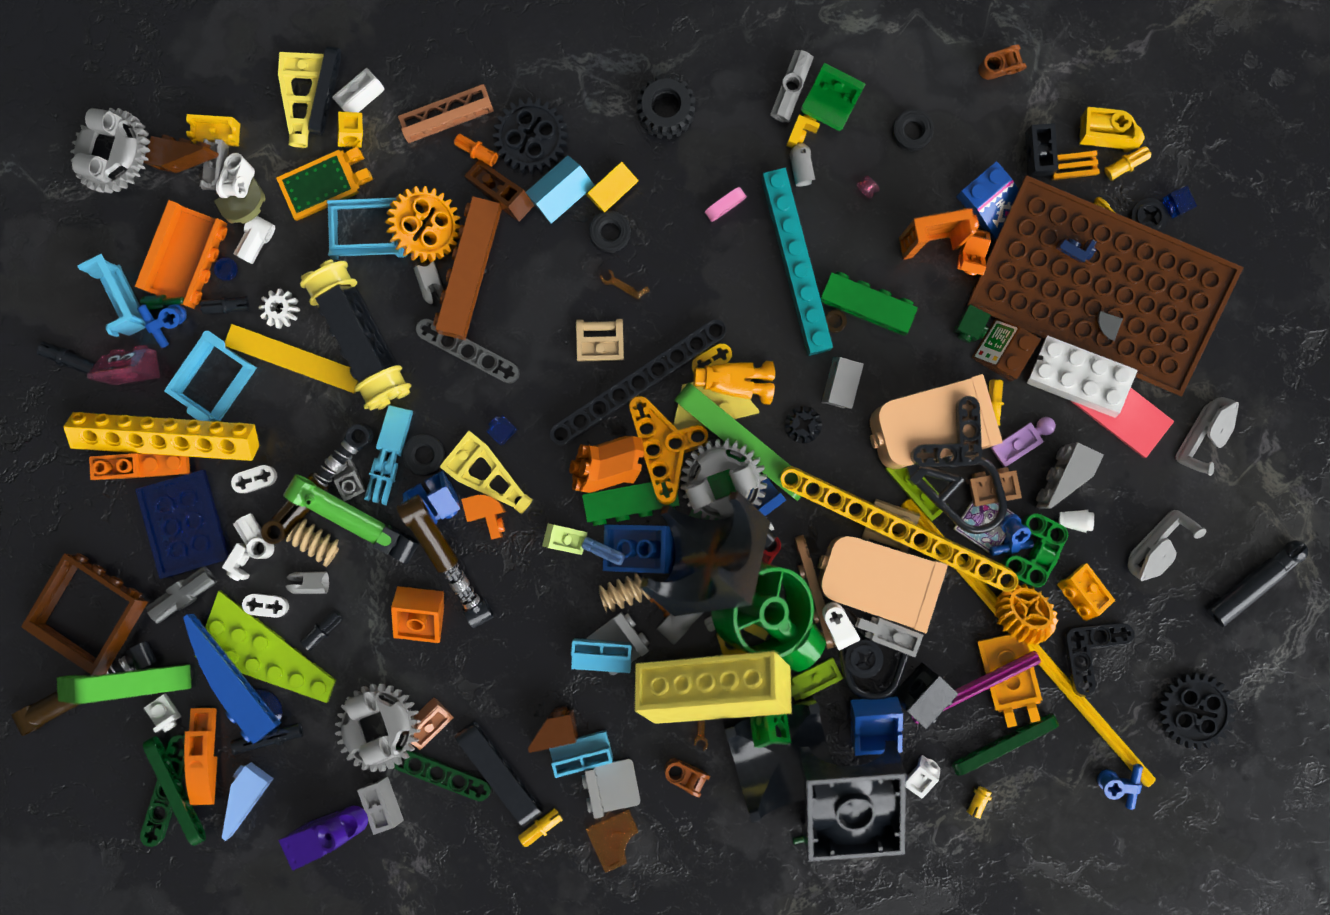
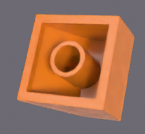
(417, 614)

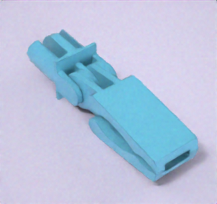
(392, 441)

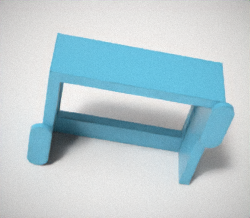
(357, 249)
(119, 293)
(191, 366)

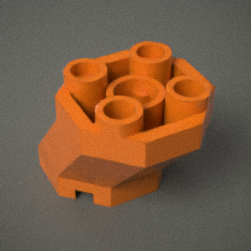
(606, 464)

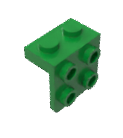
(832, 97)

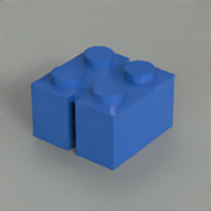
(441, 501)
(874, 724)

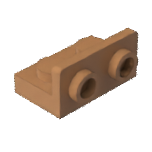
(984, 491)

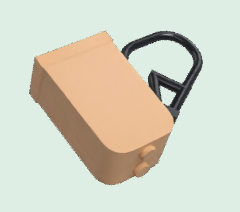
(931, 419)
(882, 584)

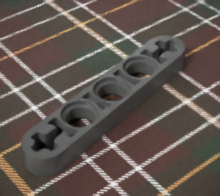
(479, 353)

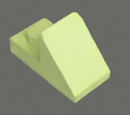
(564, 539)

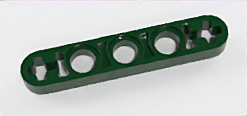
(1004, 745)
(448, 774)
(174, 790)
(159, 799)

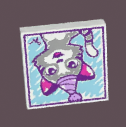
(980, 516)

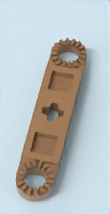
(807, 571)

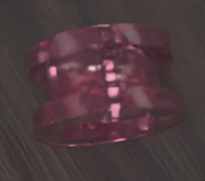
(868, 186)

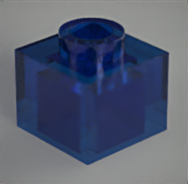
(1179, 202)
(501, 429)

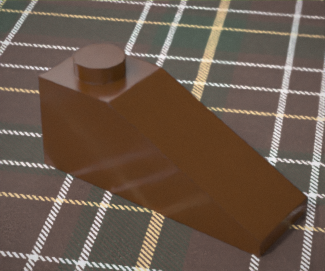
(500, 190)

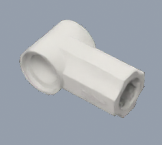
(255, 235)
(251, 535)

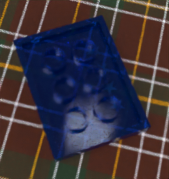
(182, 524)

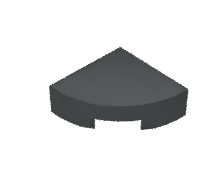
(1109, 324)

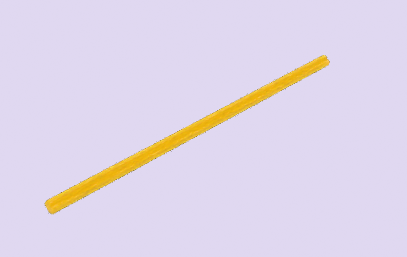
(1046, 663)

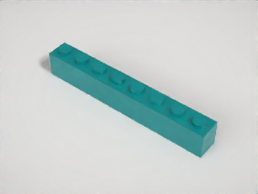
(796, 261)

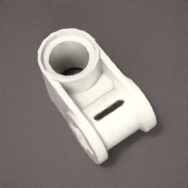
(234, 177)
(840, 628)

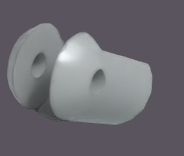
(802, 164)
(429, 281)
(312, 582)

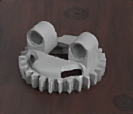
(124, 152)
(714, 460)
(396, 717)

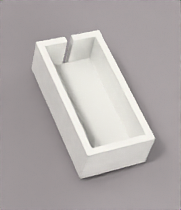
(1082, 376)

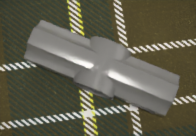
(797, 74)

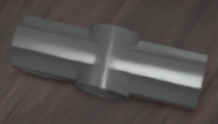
(181, 594)

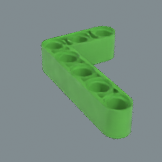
(96, 688)

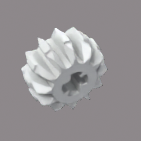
(271, 305)

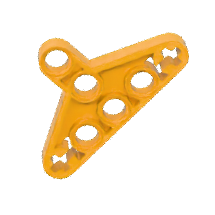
(667, 457)

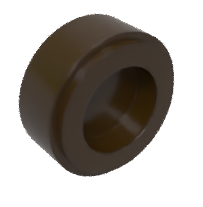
(835, 321)

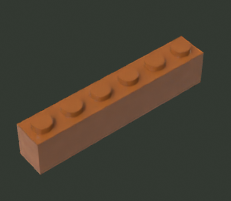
(468, 268)

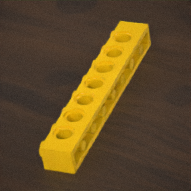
(161, 436)

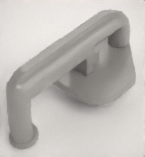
(1217, 425)
(1158, 548)

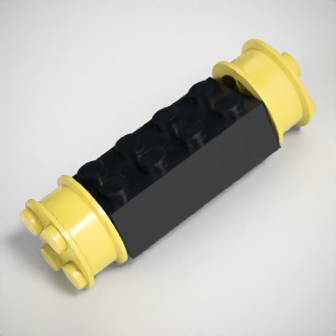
(356, 334)

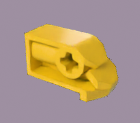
(1110, 129)

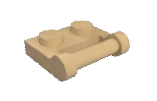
(600, 347)
(899, 527)

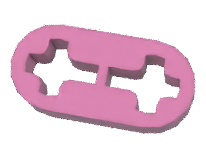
(725, 204)

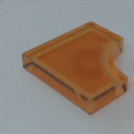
(611, 838)

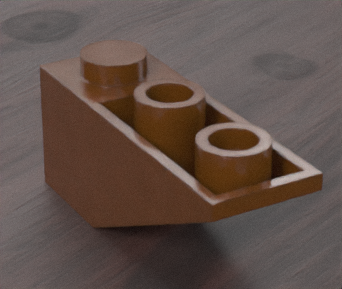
(179, 155)

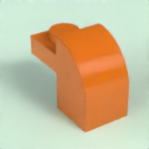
(973, 253)
(486, 507)

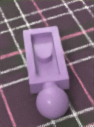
(1023, 441)

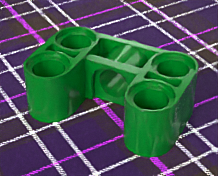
(1044, 552)

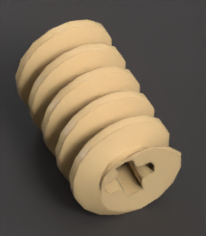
(314, 542)
(622, 593)

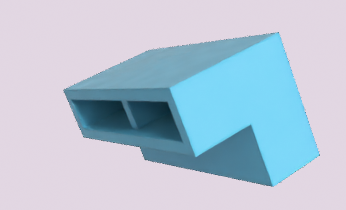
(560, 188)
(601, 655)
(586, 753)

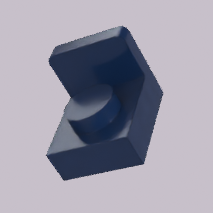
(1073, 250)

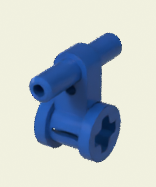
(164, 320)
(1016, 537)
(1116, 787)

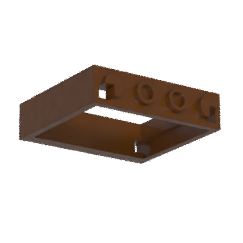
(50, 596)

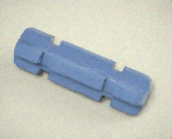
(603, 551)

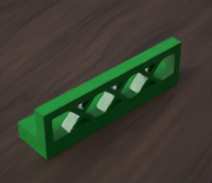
(764, 730)

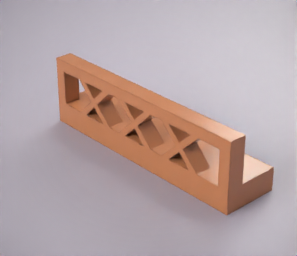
(447, 118)

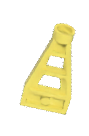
(298, 66)
(464, 456)

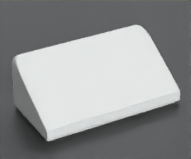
(359, 92)

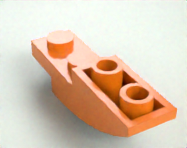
(137, 466)
(199, 756)

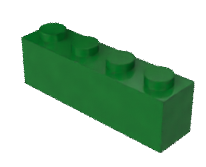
(868, 304)
(623, 502)

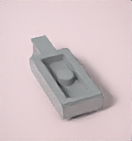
(891, 635)

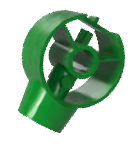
(789, 623)

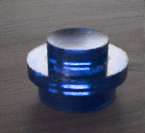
(225, 269)

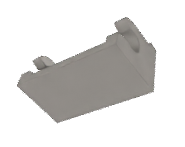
(213, 168)
(842, 382)
(380, 805)

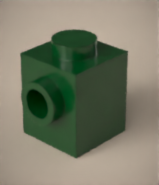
(972, 324)

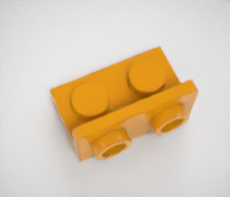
(1086, 592)

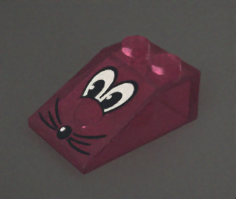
(126, 367)

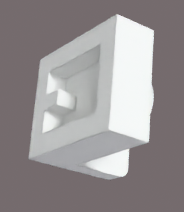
(236, 559)
(163, 713)
(923, 776)

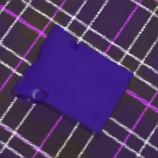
(322, 835)

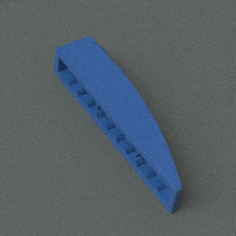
(229, 685)

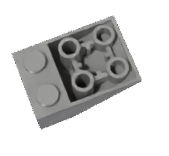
(1074, 467)

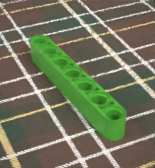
(728, 428)

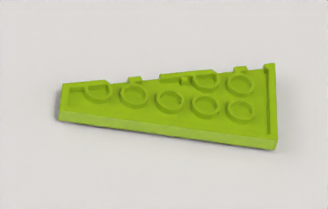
(264, 653)

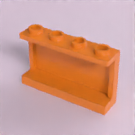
(955, 225)
(181, 254)

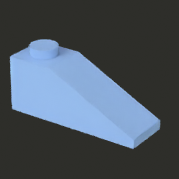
(244, 793)

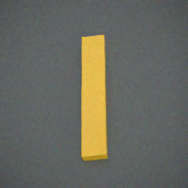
(290, 358)

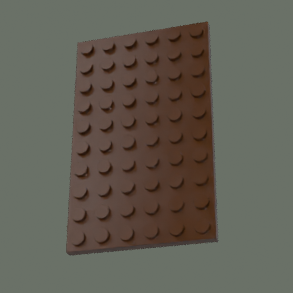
(1152, 281)

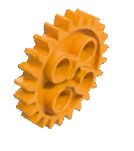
(441, 236)

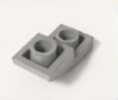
(348, 481)

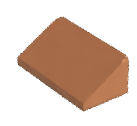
(433, 720)

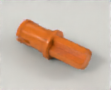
(476, 150)

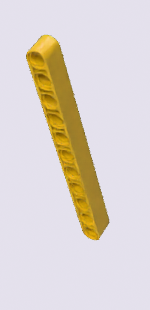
(907, 536)

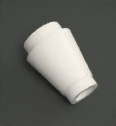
(1077, 520)

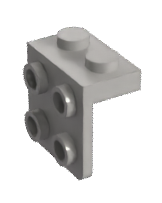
(622, 629)
(611, 787)

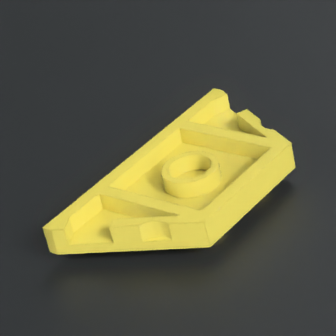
(733, 406)

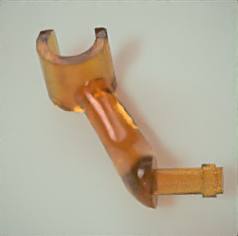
(625, 287)
(701, 734)

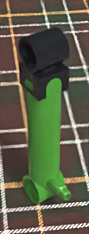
(382, 535)

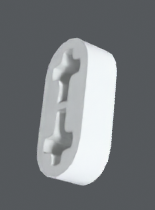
(252, 474)
(265, 611)

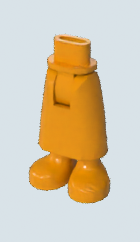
(736, 378)

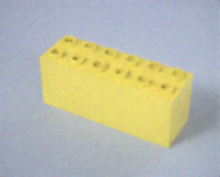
(713, 688)

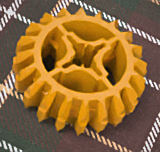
(1026, 614)

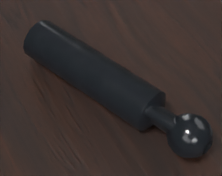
(1257, 583)

